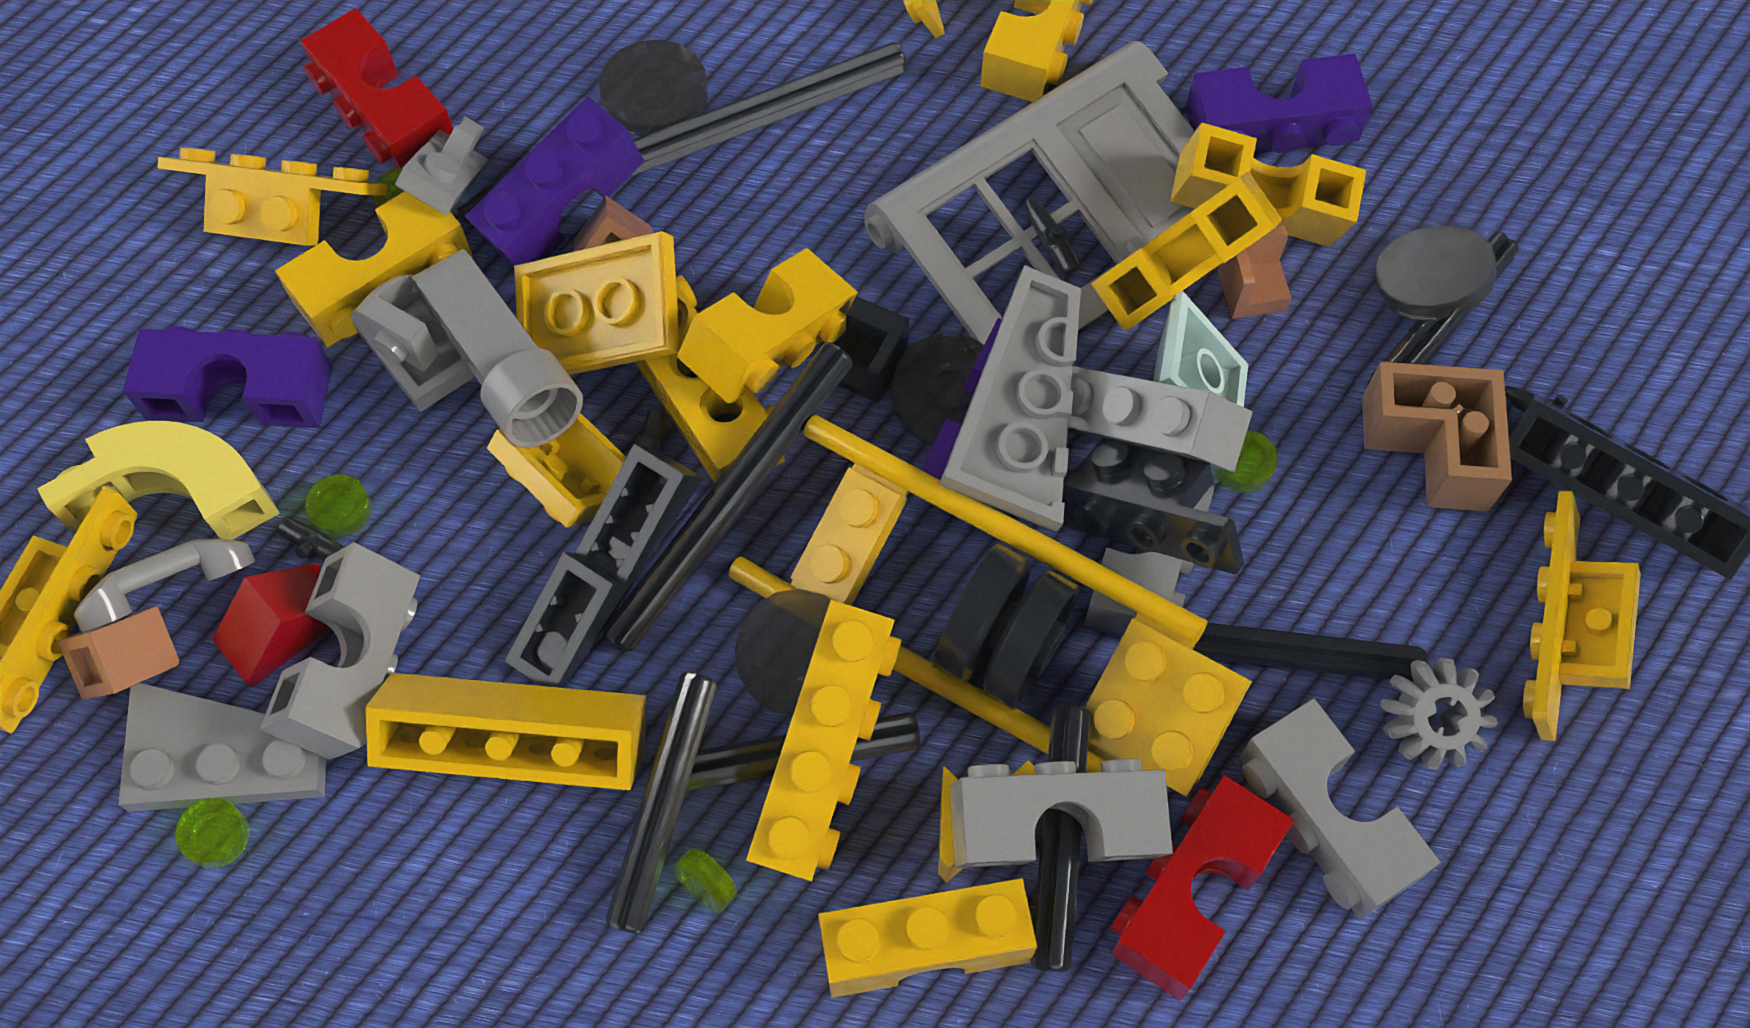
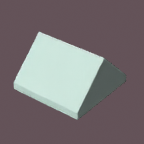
(1198, 355)

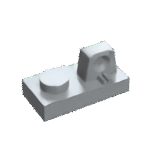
(445, 167)

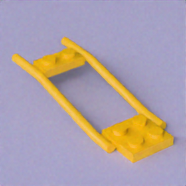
(1154, 696)

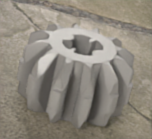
(1458, 722)

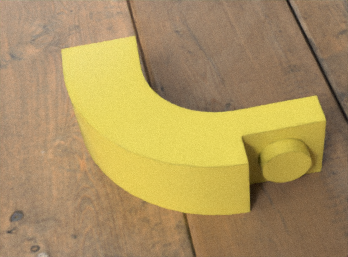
(164, 459)

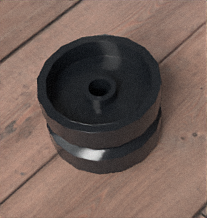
(998, 622)

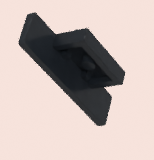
(1149, 503)

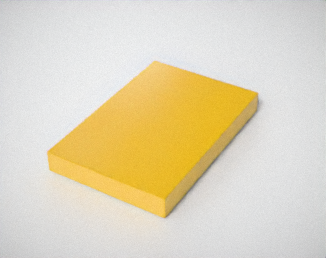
(602, 303)

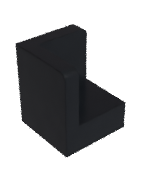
(874, 344)

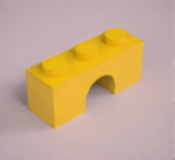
(1028, 51)
(1313, 199)
(1187, 251)
(332, 287)
(746, 346)
(950, 929)

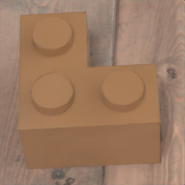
(1453, 419)

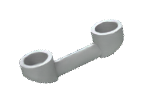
(108, 599)

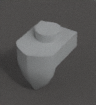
(393, 330)

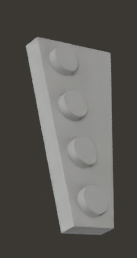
(1017, 421)

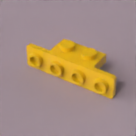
(265, 202)
(566, 473)
(43, 596)
(1585, 623)

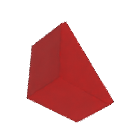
(269, 621)

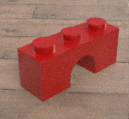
(353, 66)
(1166, 933)

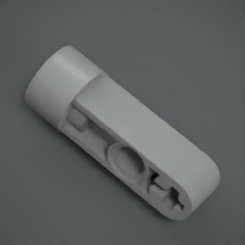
(520, 383)

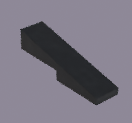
(609, 559)

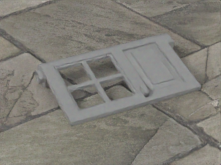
(1104, 142)

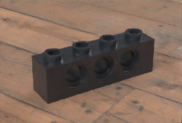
(1632, 485)

